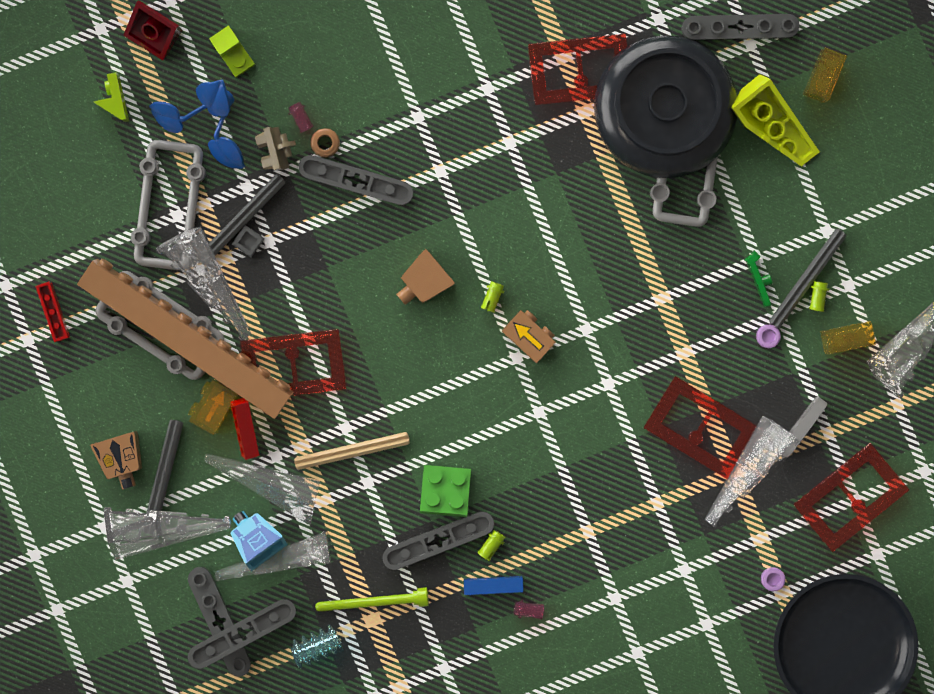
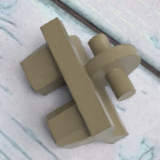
(278, 148)

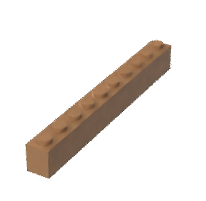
(185, 338)

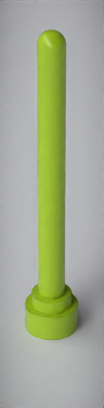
(418, 597)

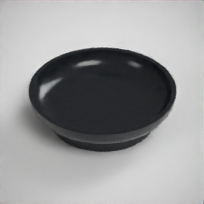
(665, 106)
(846, 638)

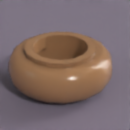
(332, 150)

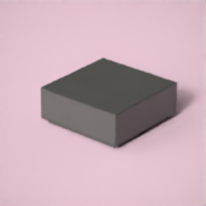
(248, 241)

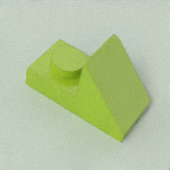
(232, 51)
(116, 104)

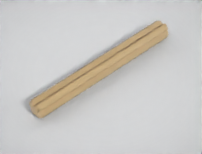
(352, 450)

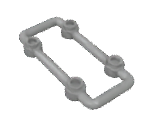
(149, 167)
(705, 200)
(175, 364)

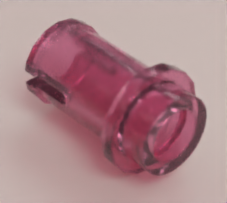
(300, 117)
(528, 610)

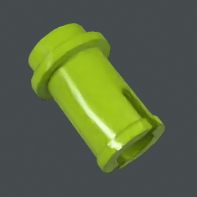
(492, 296)
(818, 296)
(491, 545)

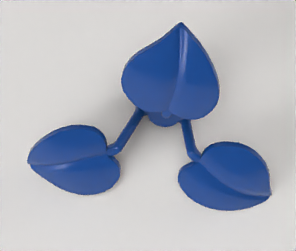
(218, 102)

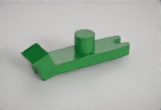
(760, 282)

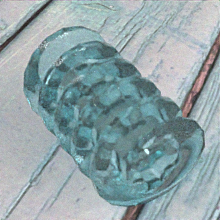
(316, 646)

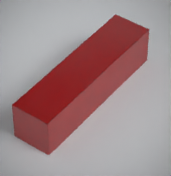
(52, 311)
(244, 428)

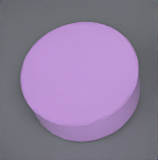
(768, 336)
(773, 579)

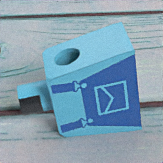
(256, 539)

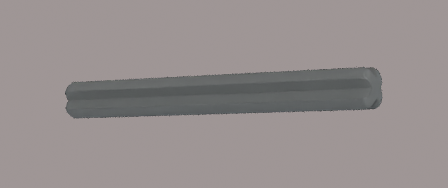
(246, 213)
(807, 278)
(165, 465)

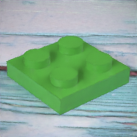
(445, 490)

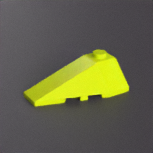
(770, 118)

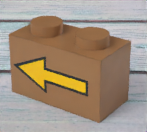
(529, 336)

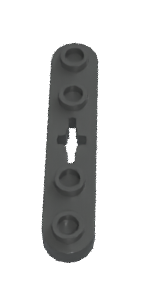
(764, 27)
(333, 174)
(460, 532)
(210, 599)
(221, 645)

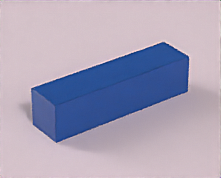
(493, 585)

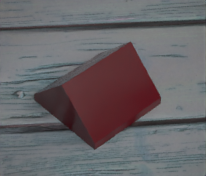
(152, 30)

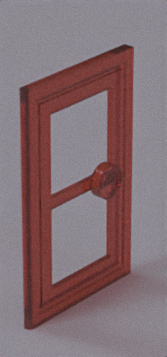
(582, 92)
(291, 343)
(690, 446)
(864, 516)

